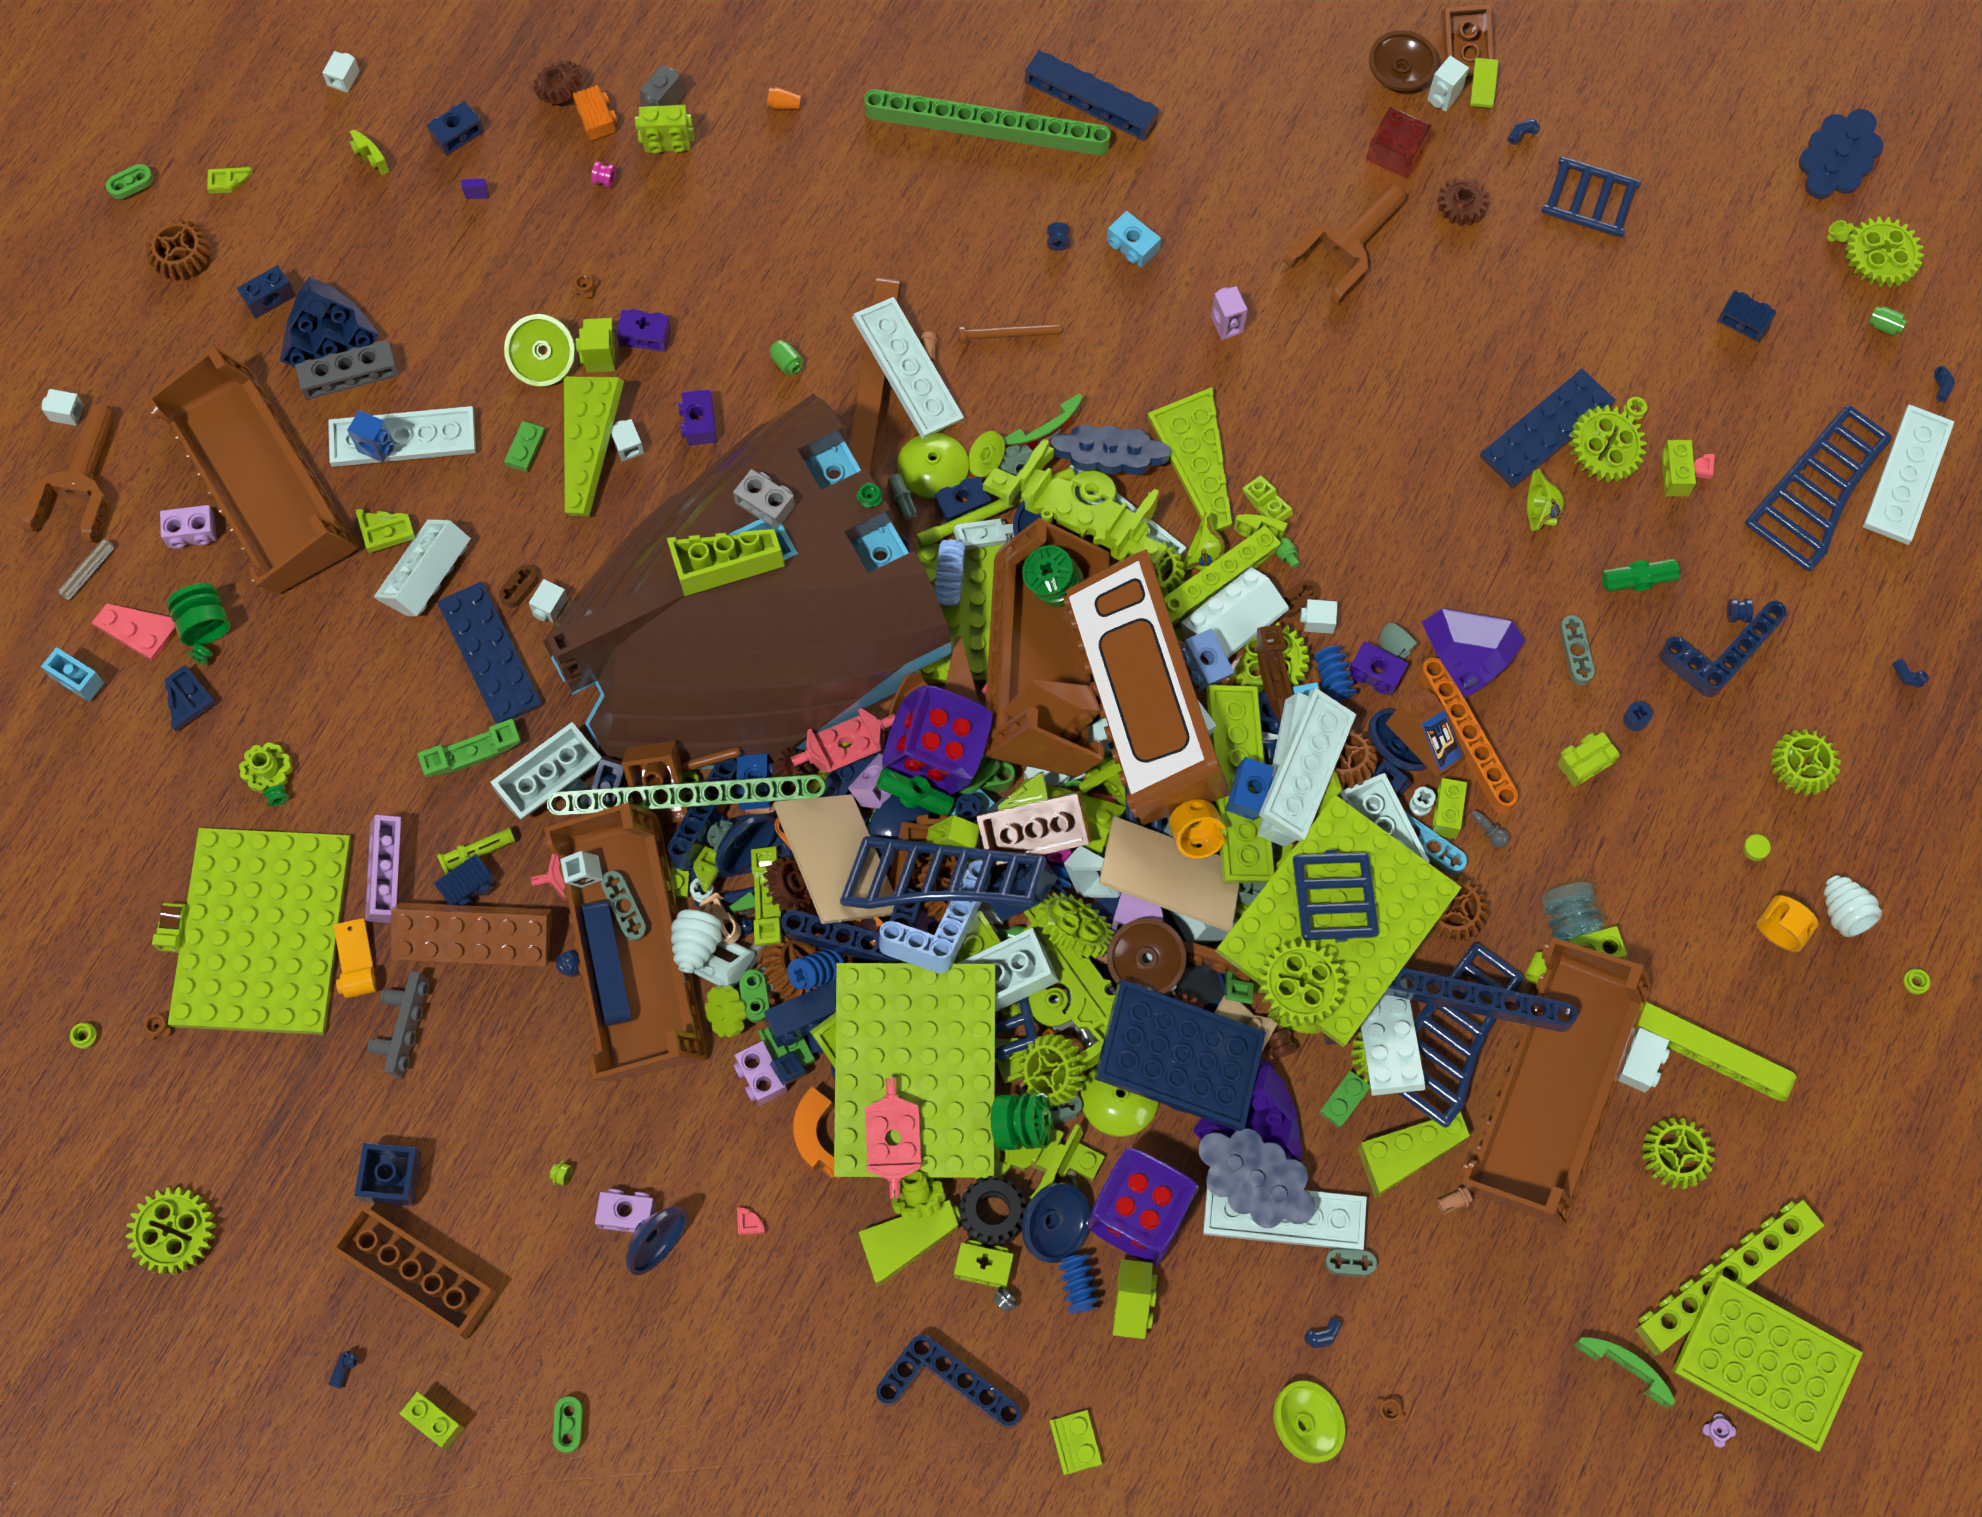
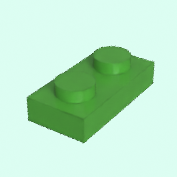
(525, 446)
(1344, 1099)

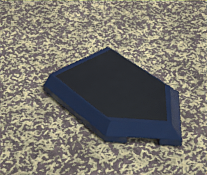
(1203, 984)

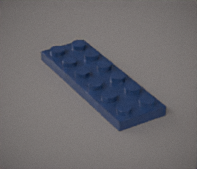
(1544, 429)
(489, 653)

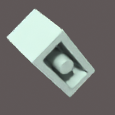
(1447, 83)
(1644, 1060)

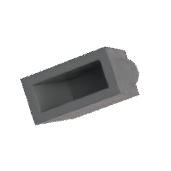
(663, 88)

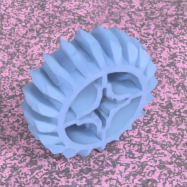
(950, 572)

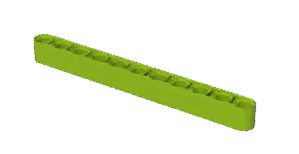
(1705, 1047)

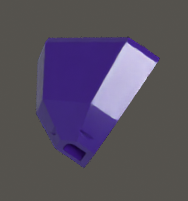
(1472, 645)
(1269, 1114)

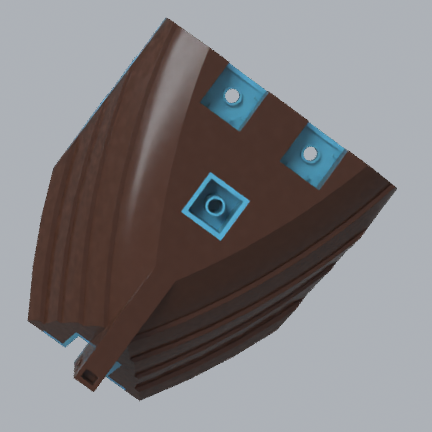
(767, 651)

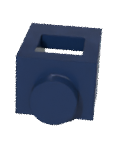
(1400, 782)

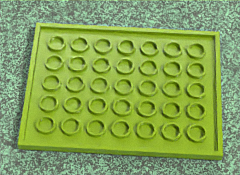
(1407, 900)
(260, 931)
(938, 1045)

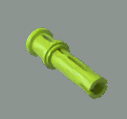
(504, 836)

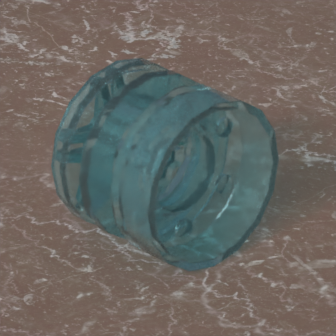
(1572, 910)

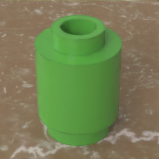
(1887, 320)
(786, 357)

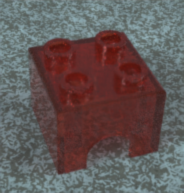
(1398, 142)

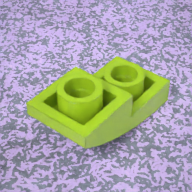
(1484, 82)
(368, 151)
(1265, 499)
(1249, 524)

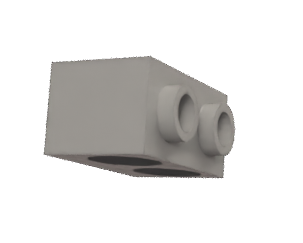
(760, 503)

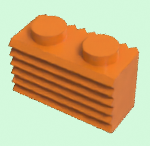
(594, 112)

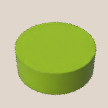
(1756, 847)

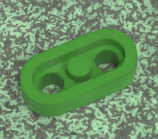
(129, 181)
(986, 769)
(754, 995)
(567, 1425)

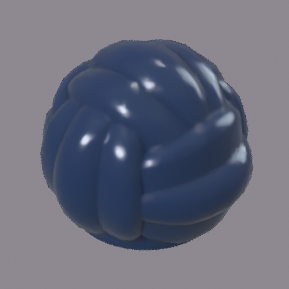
(568, 963)

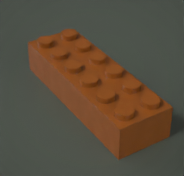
(471, 934)
(413, 1271)

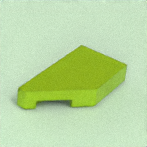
(227, 179)
(1099, 773)
(705, 868)

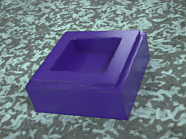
(475, 189)

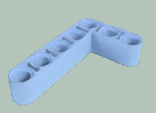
(954, 923)

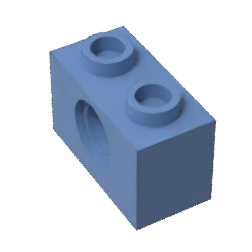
(1206, 645)

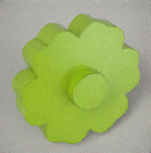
(265, 767)
(725, 1011)
(918, 1196)

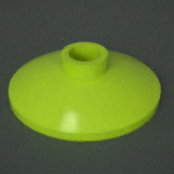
(986, 454)

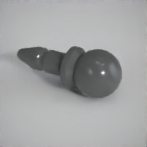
(1498, 837)

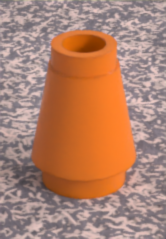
(782, 99)

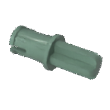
(902, 496)

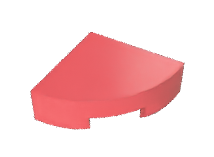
(1704, 466)
(749, 1223)

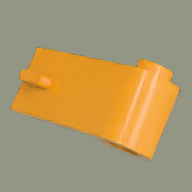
(355, 959)

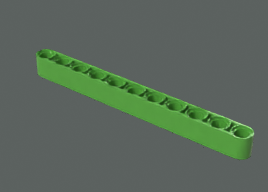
(998, 119)
(699, 789)

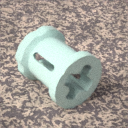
(1421, 808)

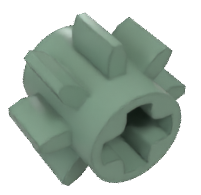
(717, 832)

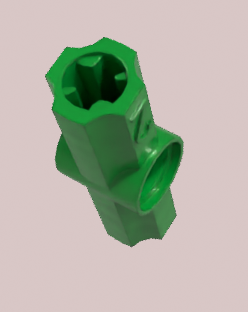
(1640, 575)
(914, 792)

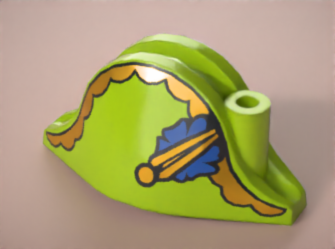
(1544, 501)
(1206, 546)

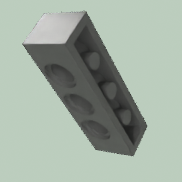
(357, 375)

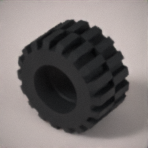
(986, 1189)

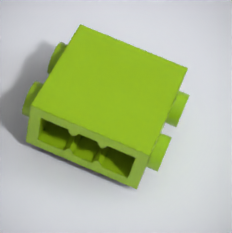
(664, 128)

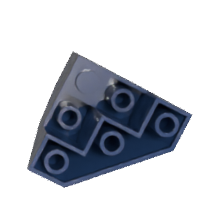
(323, 325)

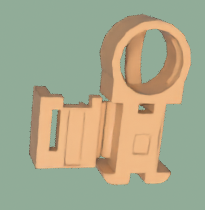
(717, 910)

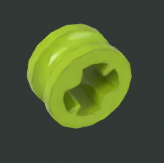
(1637, 401)

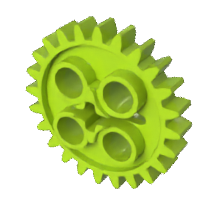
(1884, 252)
(1588, 432)
(1295, 667)
(1074, 925)
(1307, 961)
(160, 1254)

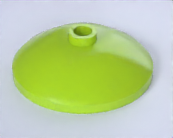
(524, 353)
(926, 476)
(1113, 1114)
(1319, 1419)

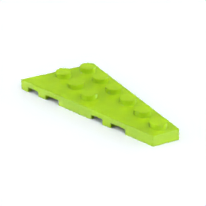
(588, 422)
(1196, 453)

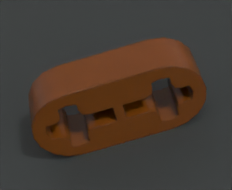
(515, 585)
(1300, 602)

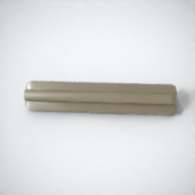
(85, 569)

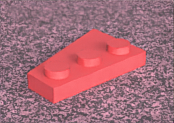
(136, 629)

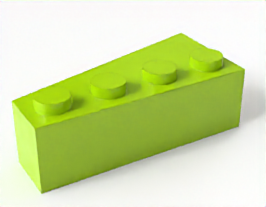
(724, 558)
(1098, 814)
(1405, 1152)

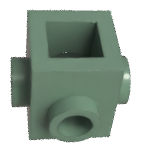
(1015, 459)

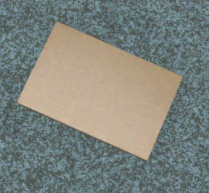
(825, 843)
(1155, 871)

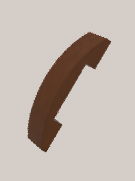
(1272, 667)

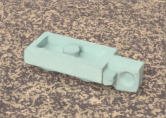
(983, 533)

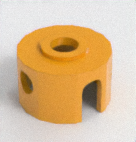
(1205, 832)
(1787, 923)

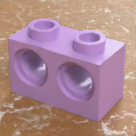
(189, 520)
(761, 1073)

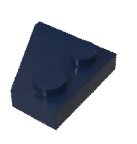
(186, 697)

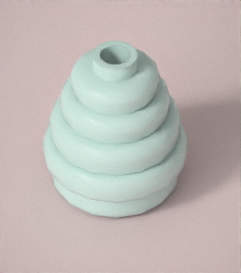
(1850, 906)
(694, 939)

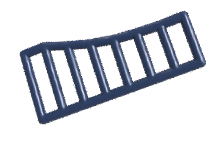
(1837, 505)
(952, 893)
(1471, 1053)

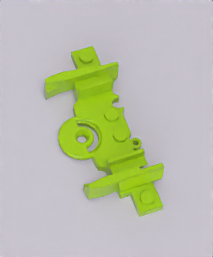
(1056, 498)
(1089, 1003)
(1053, 1160)

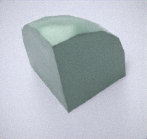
(1396, 641)

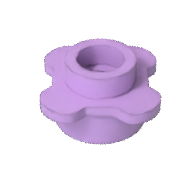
(1711, 1430)

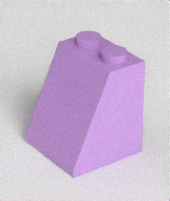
(1131, 909)

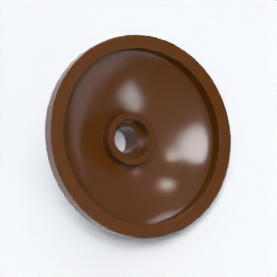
(1404, 51)
(1150, 937)

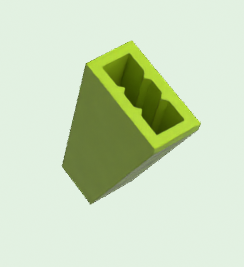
(901, 1242)

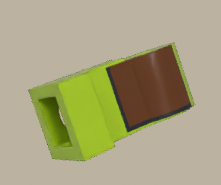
(170, 927)

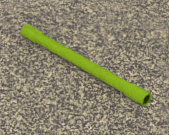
(939, 532)

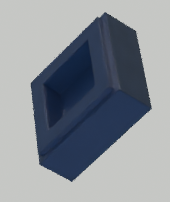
(788, 1068)

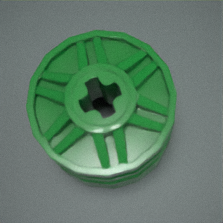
(1053, 586)
(198, 614)
(1021, 1121)

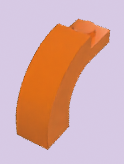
(807, 1120)

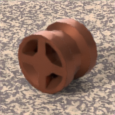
(1281, 1044)

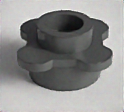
(1005, 1299)

